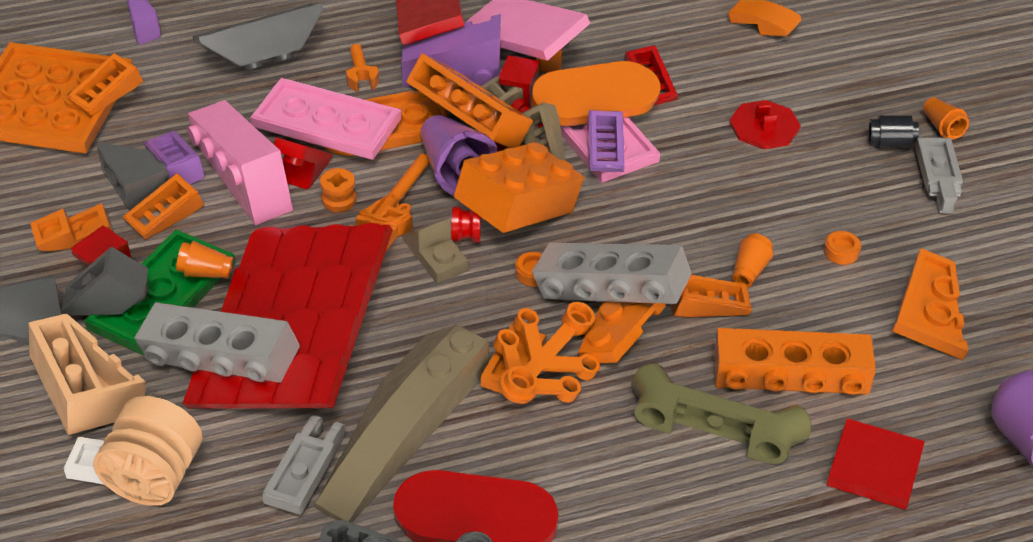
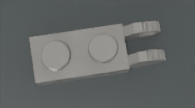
(303, 466)

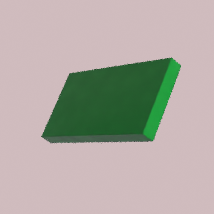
(164, 287)

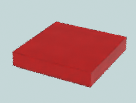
(876, 463)

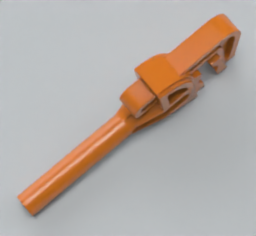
(387, 209)

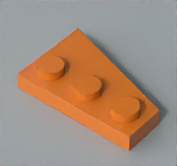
(930, 306)
(616, 329)

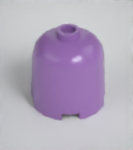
(1014, 412)

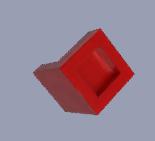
(521, 74)
(97, 243)

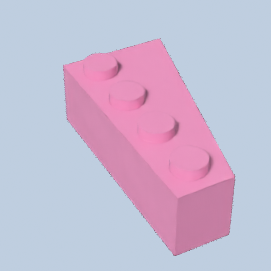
(243, 160)

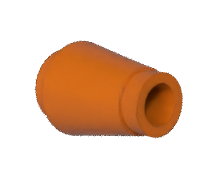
(947, 119)
(752, 258)
(202, 261)

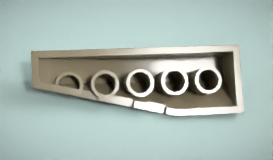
(403, 416)

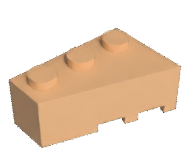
(78, 375)

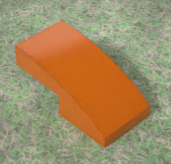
(769, 16)
(63, 232)

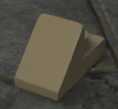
(437, 251)

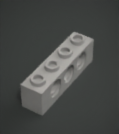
(612, 272)
(217, 342)

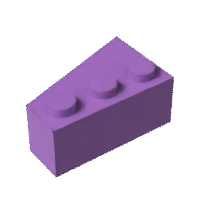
(468, 49)

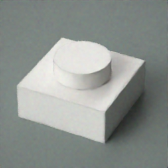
(80, 461)

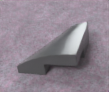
(26, 304)

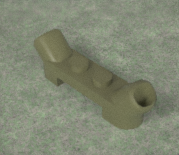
(765, 432)

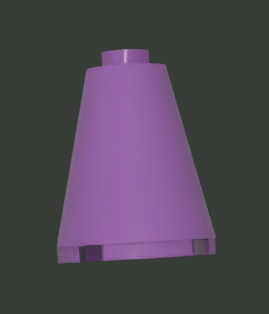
(449, 145)

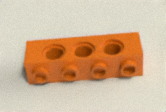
(469, 101)
(794, 361)

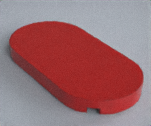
(449, 504)

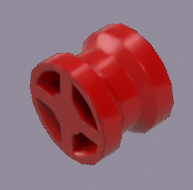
(465, 225)

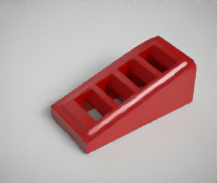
(651, 57)

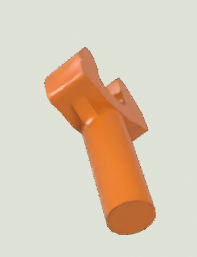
(361, 70)

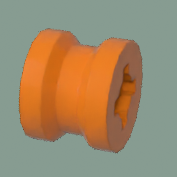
(338, 190)

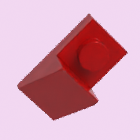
(302, 163)

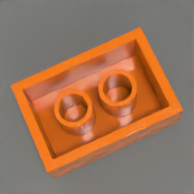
(518, 186)

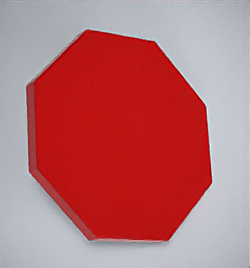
(764, 124)

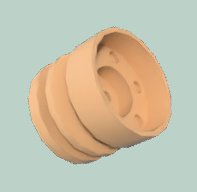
(148, 450)

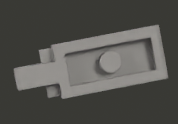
(940, 171)

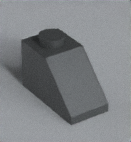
(131, 172)
(106, 286)

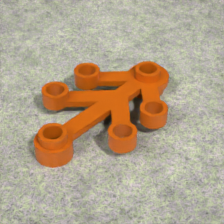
(521, 382)

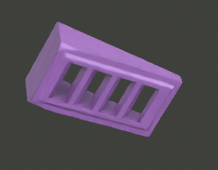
(144, 21)
(605, 122)
(176, 156)

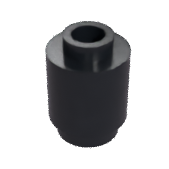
(893, 132)

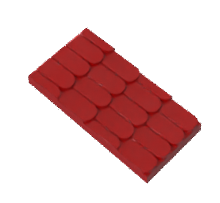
(322, 289)

